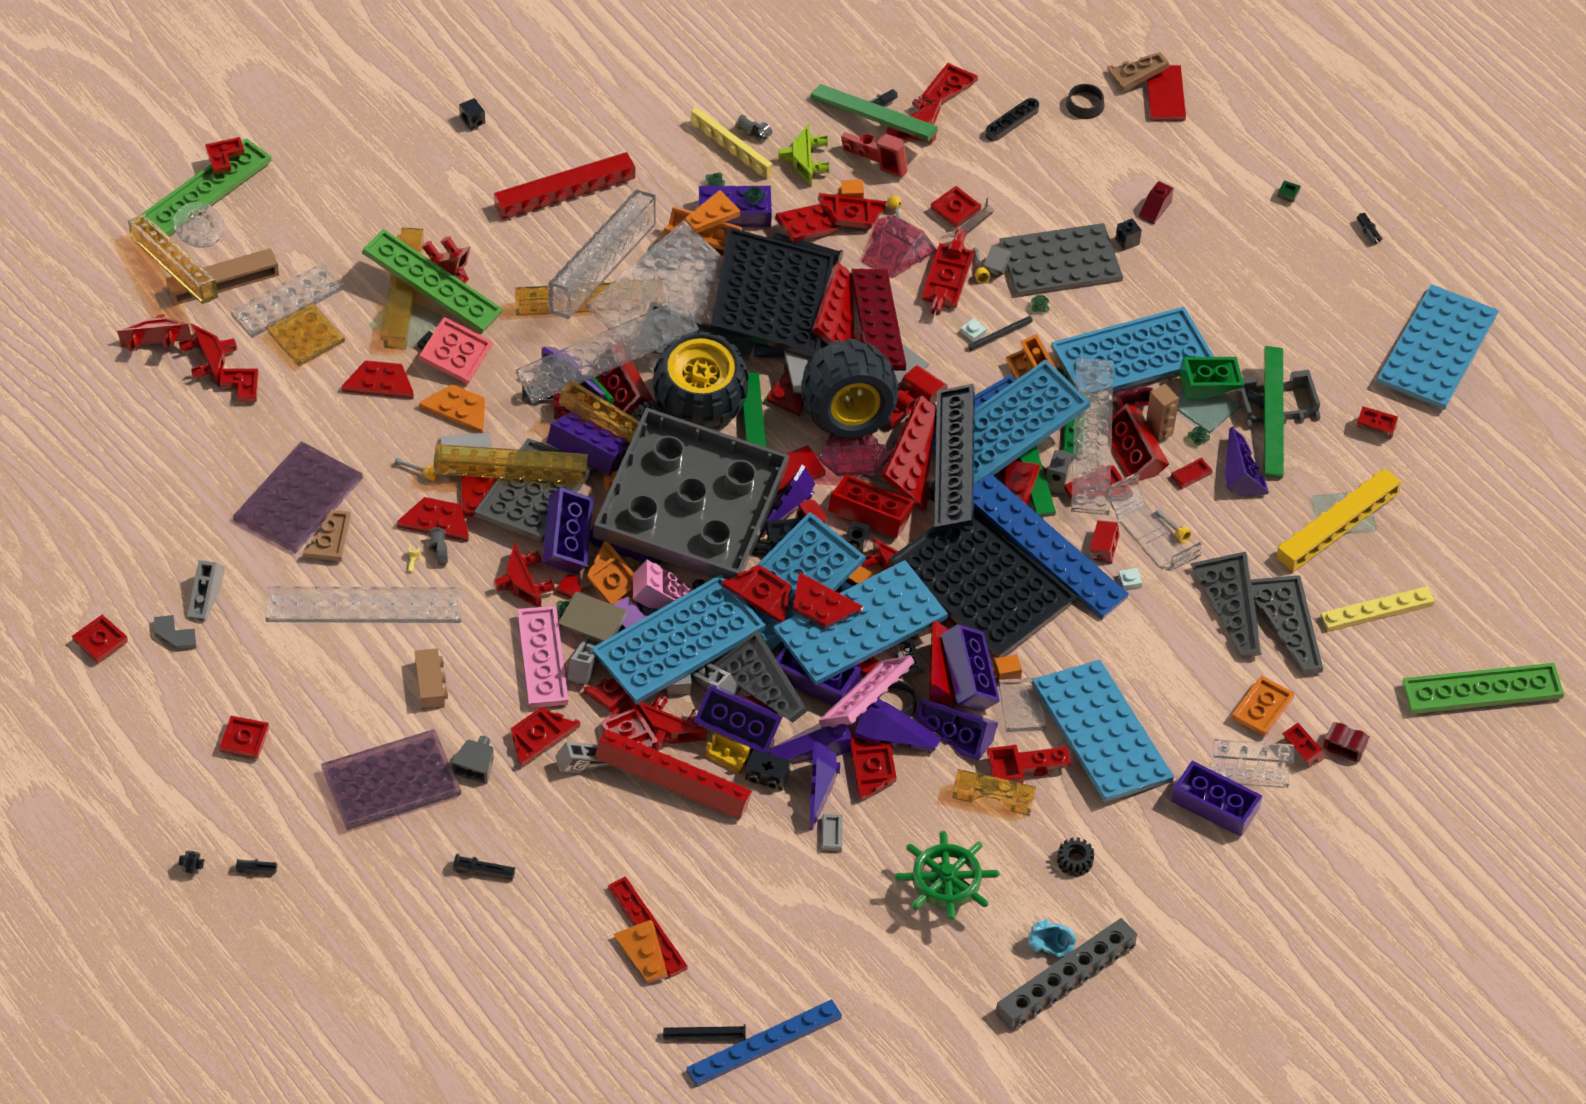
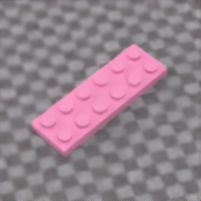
(542, 656)
(866, 691)

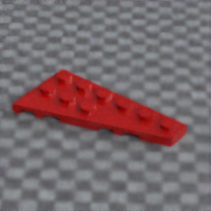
(836, 311)
(911, 458)

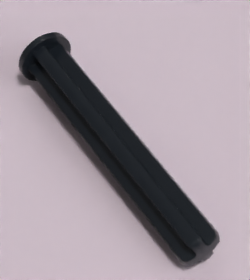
(837, 254)
(687, 1033)

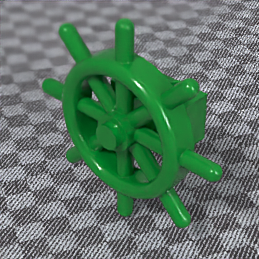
(944, 883)

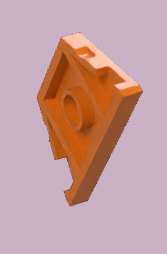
(457, 406)
(611, 575)

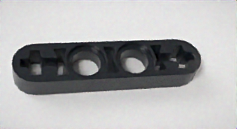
(1014, 121)

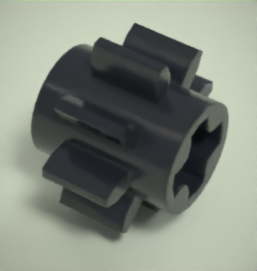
(191, 862)

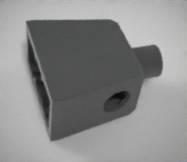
(1060, 465)
(474, 760)

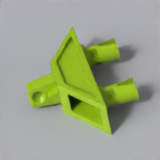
(800, 154)

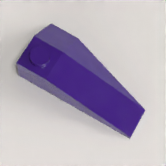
(1241, 468)

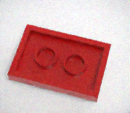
(806, 223)

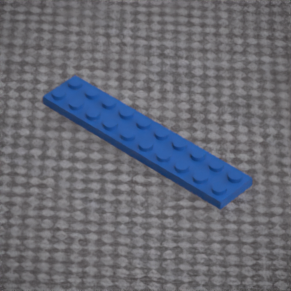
(1047, 546)

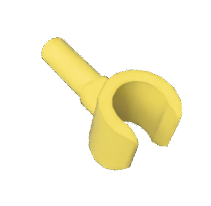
(413, 555)

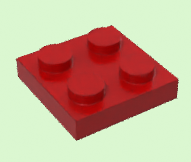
(955, 206)
(100, 638)
(244, 737)

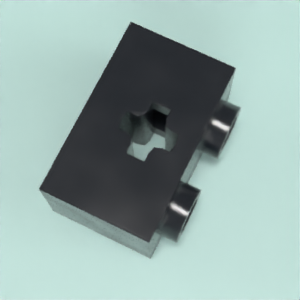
(767, 770)

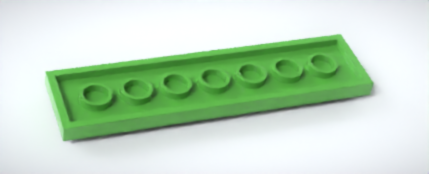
(208, 187)
(432, 281)
(1482, 688)

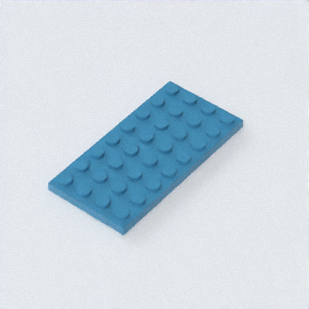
(1437, 347)
(1139, 348)
(1022, 417)
(814, 552)
(893, 610)
(677, 639)
(1102, 730)

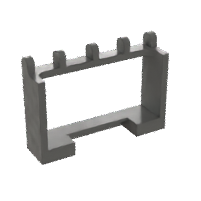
(1298, 379)

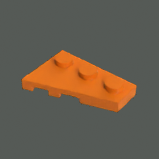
(712, 213)
(644, 950)

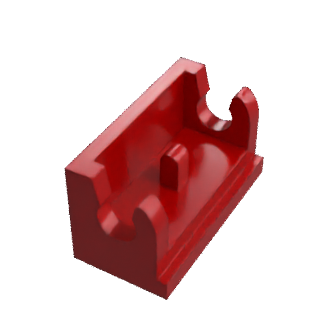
(1377, 420)
(1105, 540)
(1303, 744)

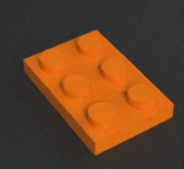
(1263, 706)

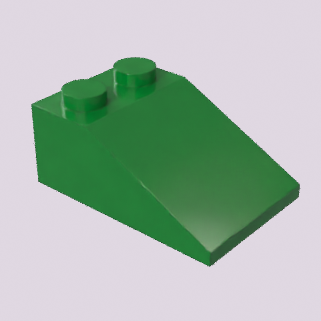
(1209, 376)

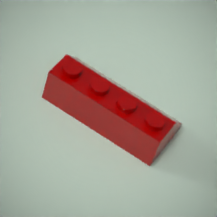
(625, 387)
(1135, 444)
(871, 505)
(940, 684)

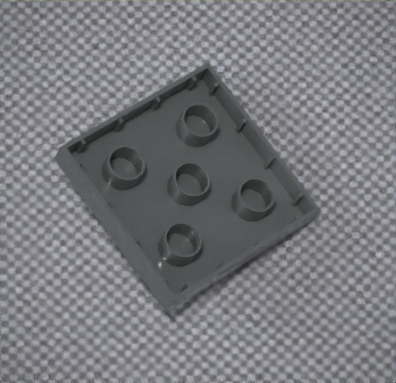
(691, 496)

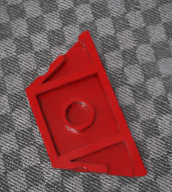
(852, 210)
(379, 379)
(436, 513)
(761, 590)
(822, 603)
(630, 724)
(539, 733)
(872, 766)

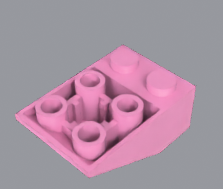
(656, 586)

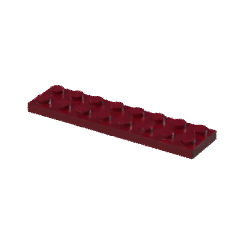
(878, 314)

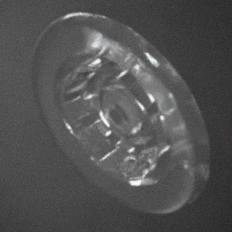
(197, 230)

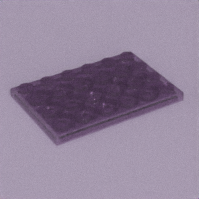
(298, 497)
(390, 779)

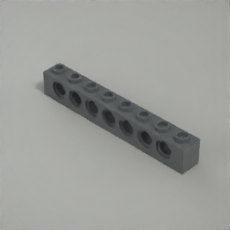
(1117, 932)

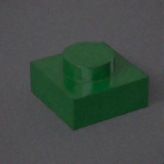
(1288, 191)

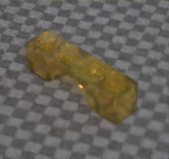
(1014, 795)

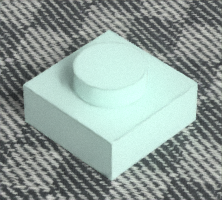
(973, 330)
(1130, 579)

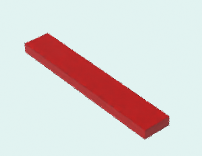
(639, 913)

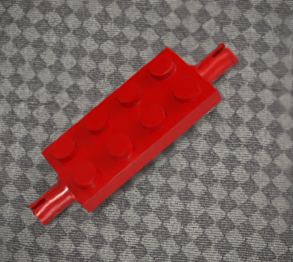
(948, 274)

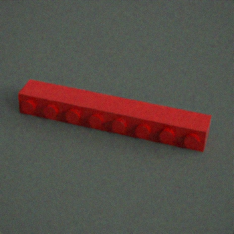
(564, 185)
(673, 774)

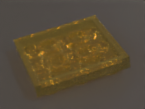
(306, 334)

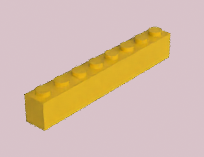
(1338, 520)

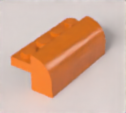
(713, 236)
(1030, 356)

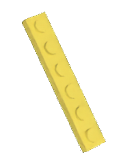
(731, 143)
(1377, 609)

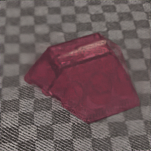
(896, 246)
(854, 456)

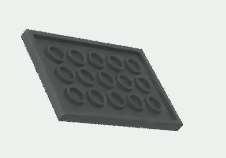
(1061, 259)
(523, 503)

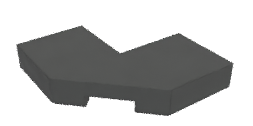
(178, 639)

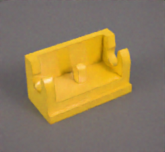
(727, 752)

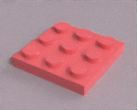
(455, 350)

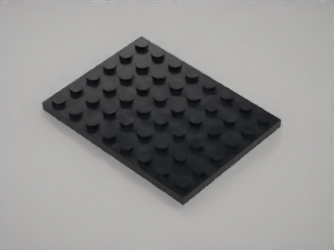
(770, 292)
(986, 582)

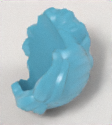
(1051, 938)

